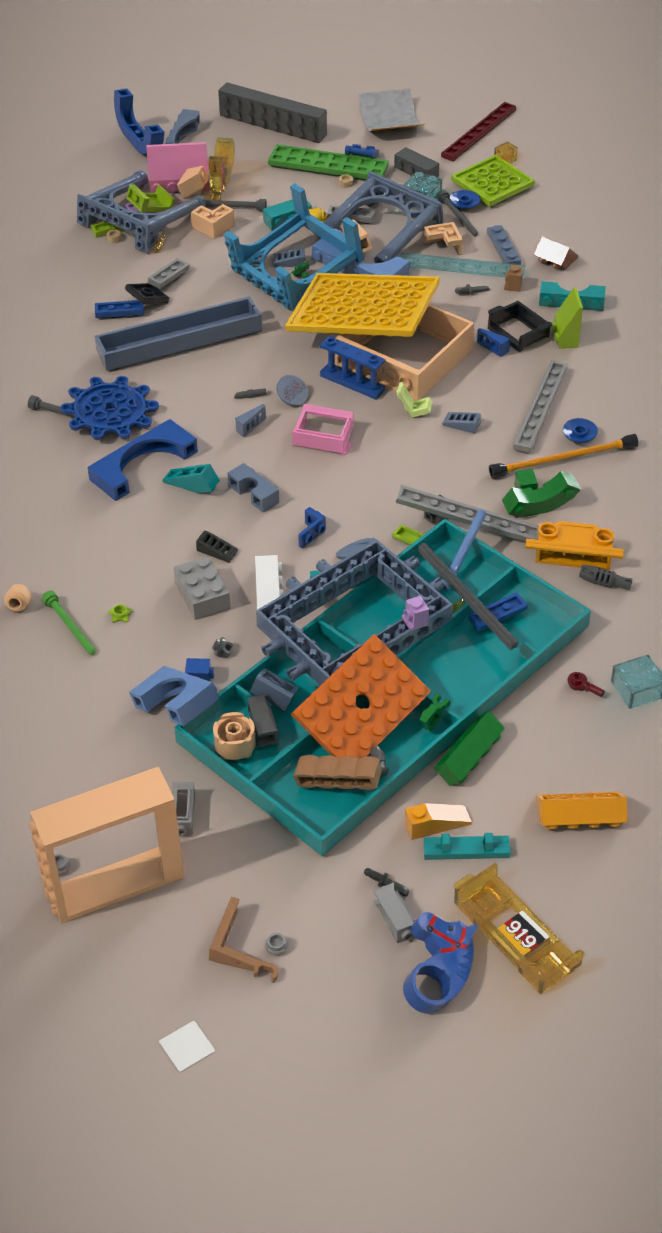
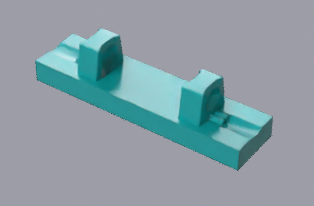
(466, 847)

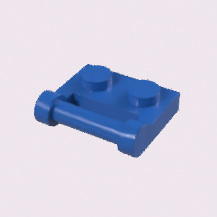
(358, 150)

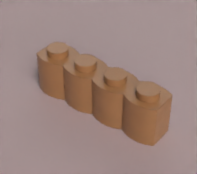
(340, 772)

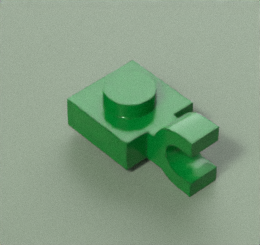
(433, 714)

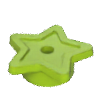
(120, 608)

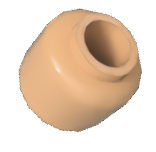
(17, 598)

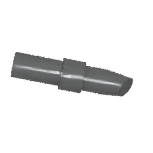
(251, 393)

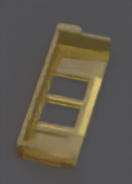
(487, 896)

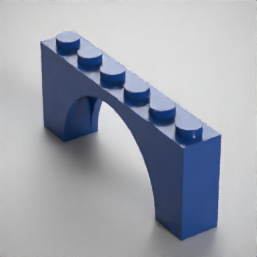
(164, 438)

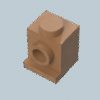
(513, 278)

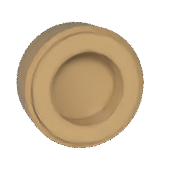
(345, 180)
(114, 236)

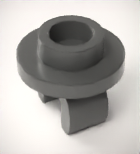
(220, 647)

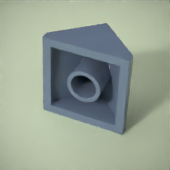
(278, 690)

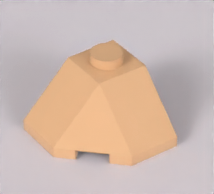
(192, 182)

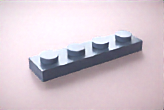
(503, 245)

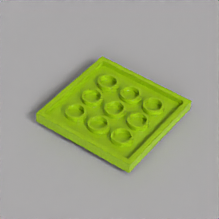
(493, 180)

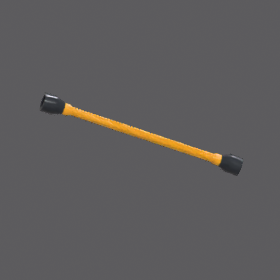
(498, 469)

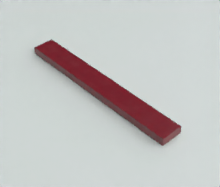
(478, 131)

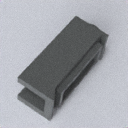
(264, 723)

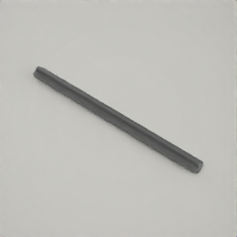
(474, 603)

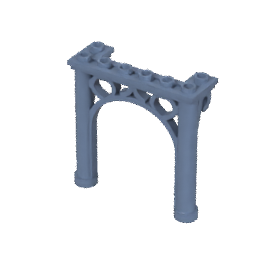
(396, 194)
(143, 225)

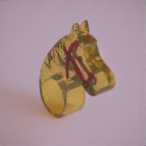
(221, 166)

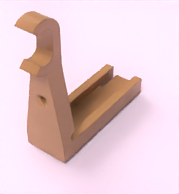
(228, 956)

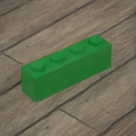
(469, 748)

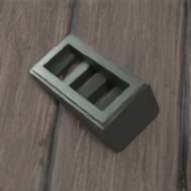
(205, 542)

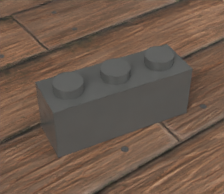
(412, 162)

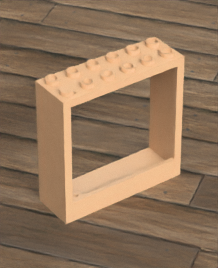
(435, 322)
(98, 811)

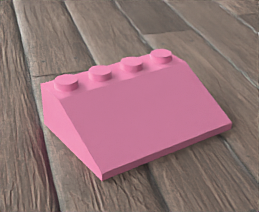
(170, 161)

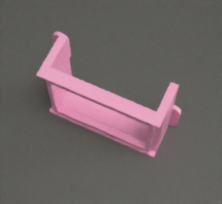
(323, 440)

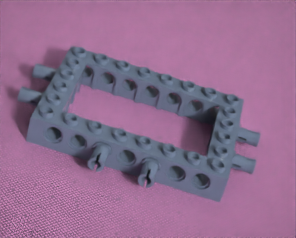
(375, 559)

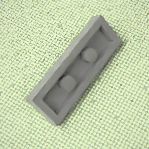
(359, 215)
(168, 273)

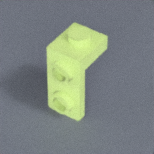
(414, 408)

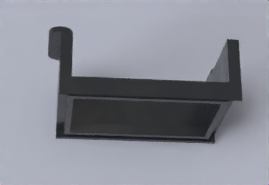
(538, 325)

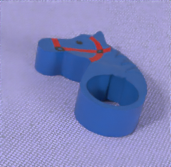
(450, 961)

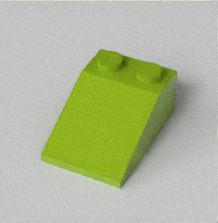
(568, 321)

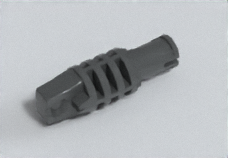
(604, 577)

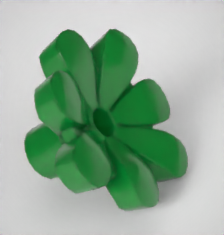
(301, 270)

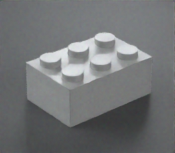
(202, 588)

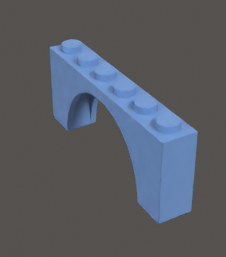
(325, 252)

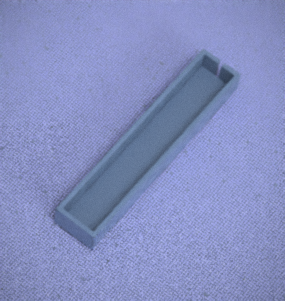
(178, 333)

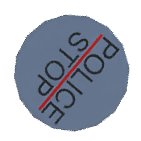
(292, 390)

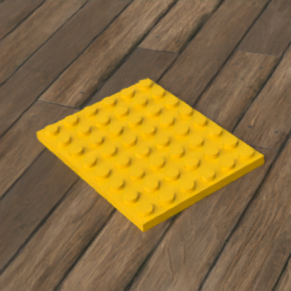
(363, 304)

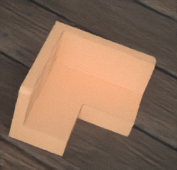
(213, 222)
(444, 232)

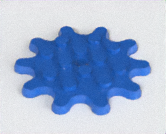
(123, 404)

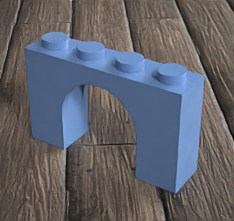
(193, 697)

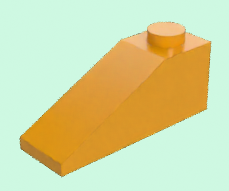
(434, 819)

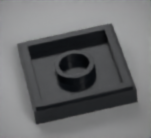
(147, 293)

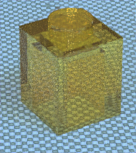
(507, 152)

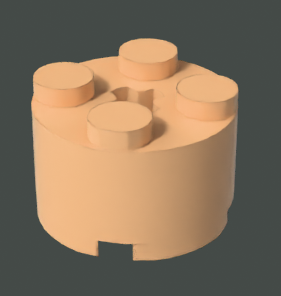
(234, 736)

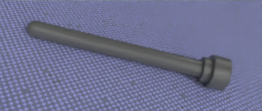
(444, 197)
(259, 204)
(36, 403)

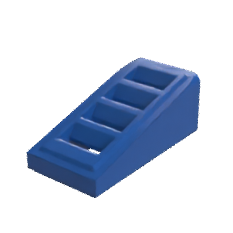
(499, 344)

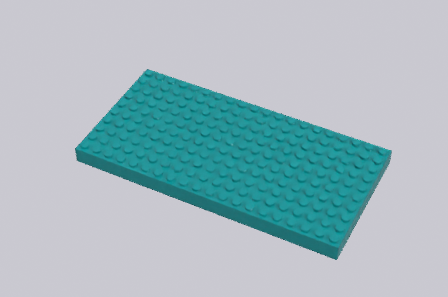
(454, 661)

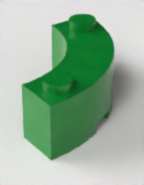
(545, 499)

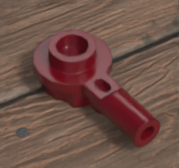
(579, 682)

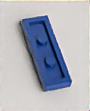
(119, 309)
(501, 610)

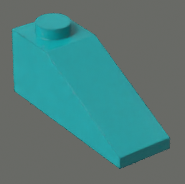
(193, 478)

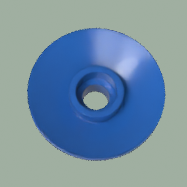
(465, 199)
(580, 430)

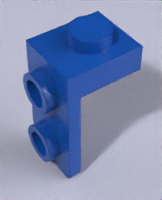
(316, 526)

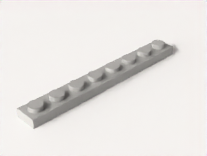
(540, 406)
(466, 513)

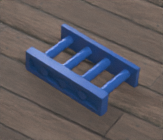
(347, 378)

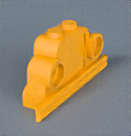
(574, 545)

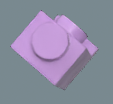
(416, 613)

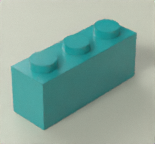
(279, 213)

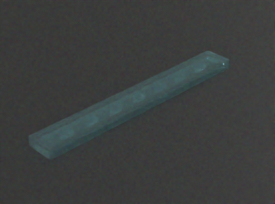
(458, 265)

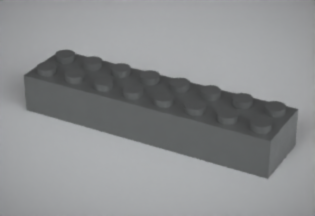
(273, 112)

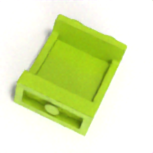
(150, 202)

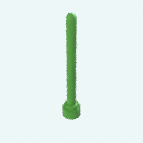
(51, 600)

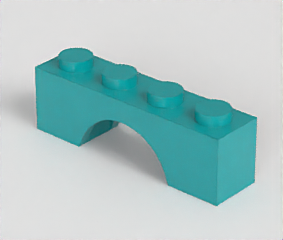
(553, 296)

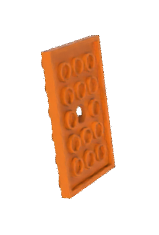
(332, 712)

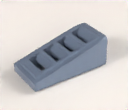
(290, 258)
(463, 421)
(247, 422)

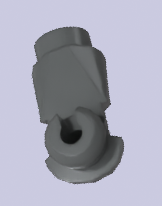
(378, 753)

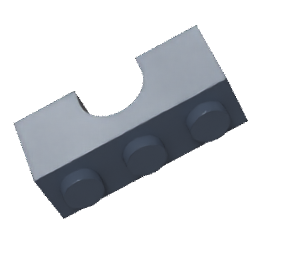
(263, 493)

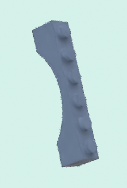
(186, 124)

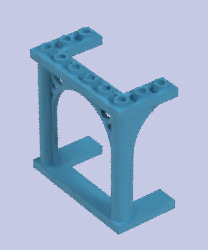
(283, 287)

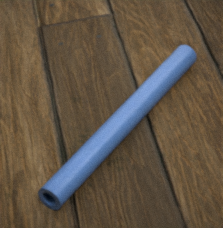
(466, 544)

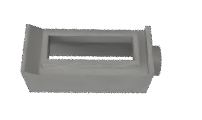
(185, 823)
(394, 912)

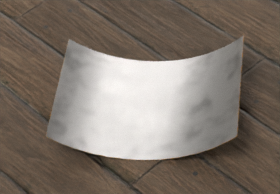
(388, 110)

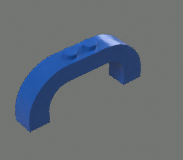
(129, 126)

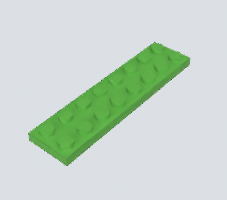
(326, 162)

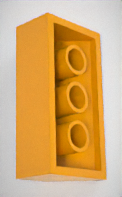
(581, 808)

